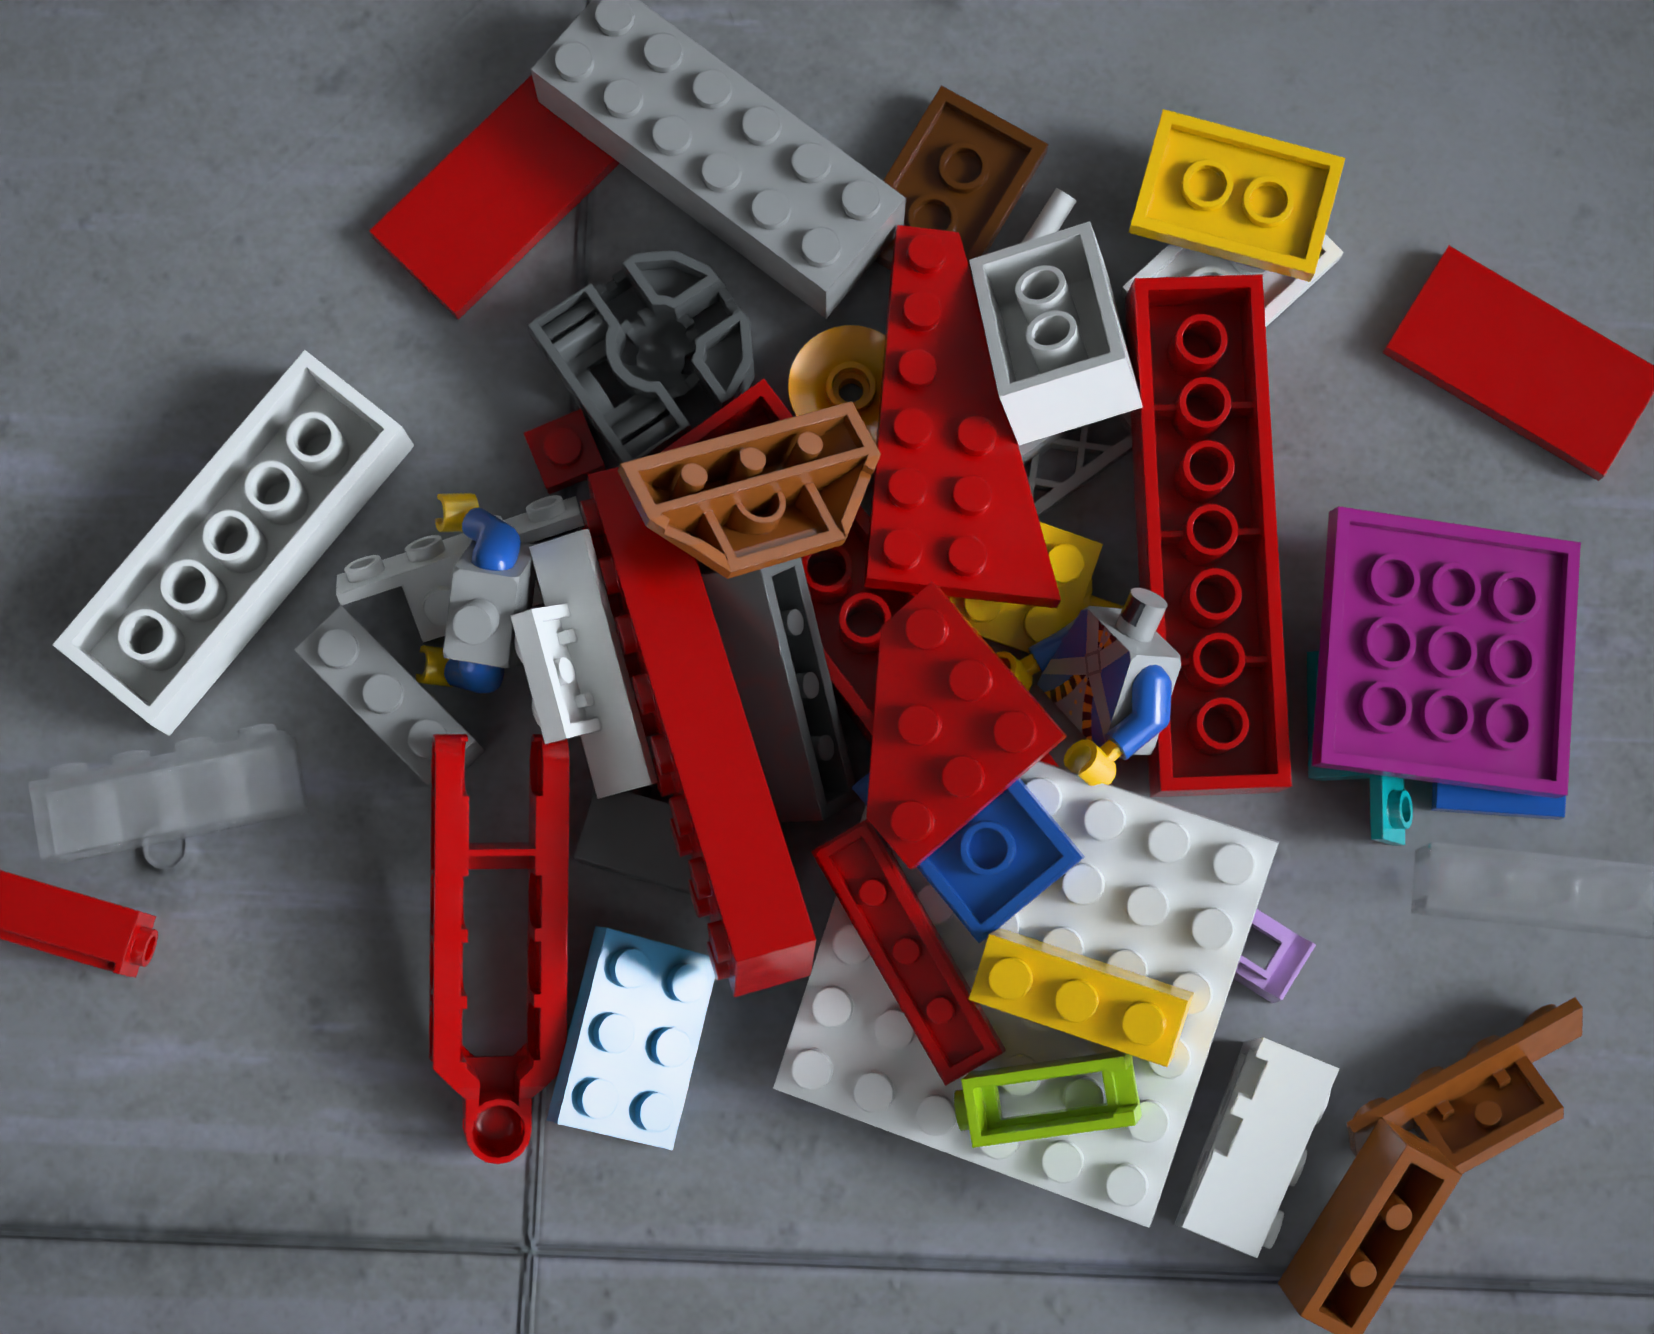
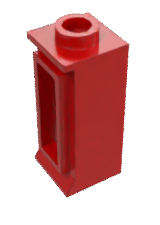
(75, 925)

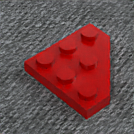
(945, 727)

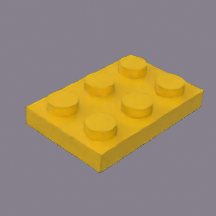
(1237, 195)

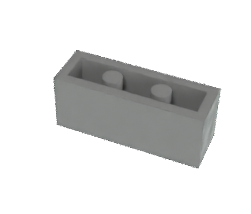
(381, 691)

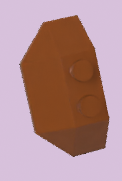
(758, 491)

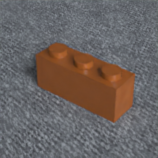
(1368, 1230)

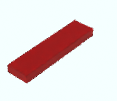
(908, 951)

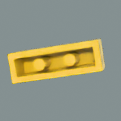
(1081, 996)

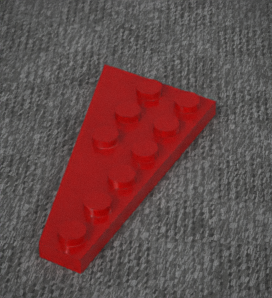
(949, 473)

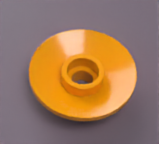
(835, 359)

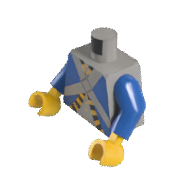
(487, 587)
(1109, 680)

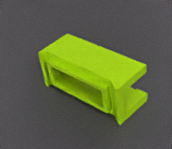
(980, 1108)

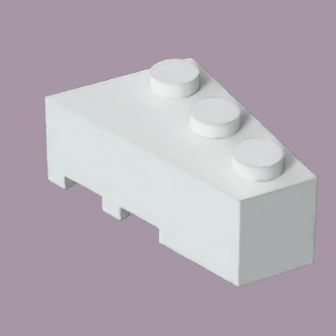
(1256, 1146)

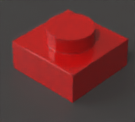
(564, 451)

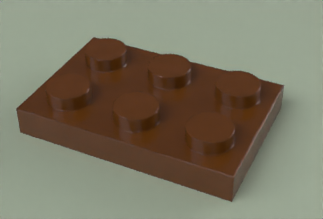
(963, 172)

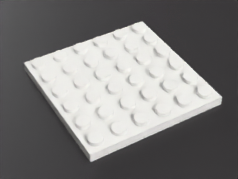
(1151, 897)

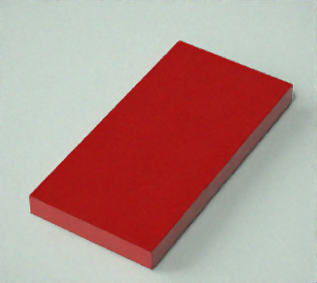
(491, 200)
(1523, 363)

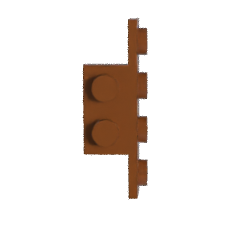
(1483, 1099)

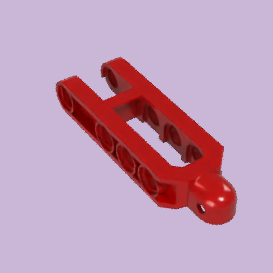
(499, 1088)

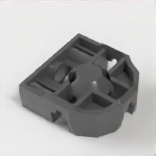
(673, 290)

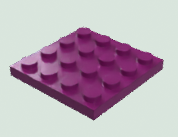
(1446, 653)

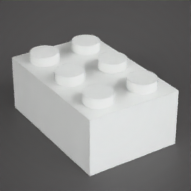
(1054, 334)

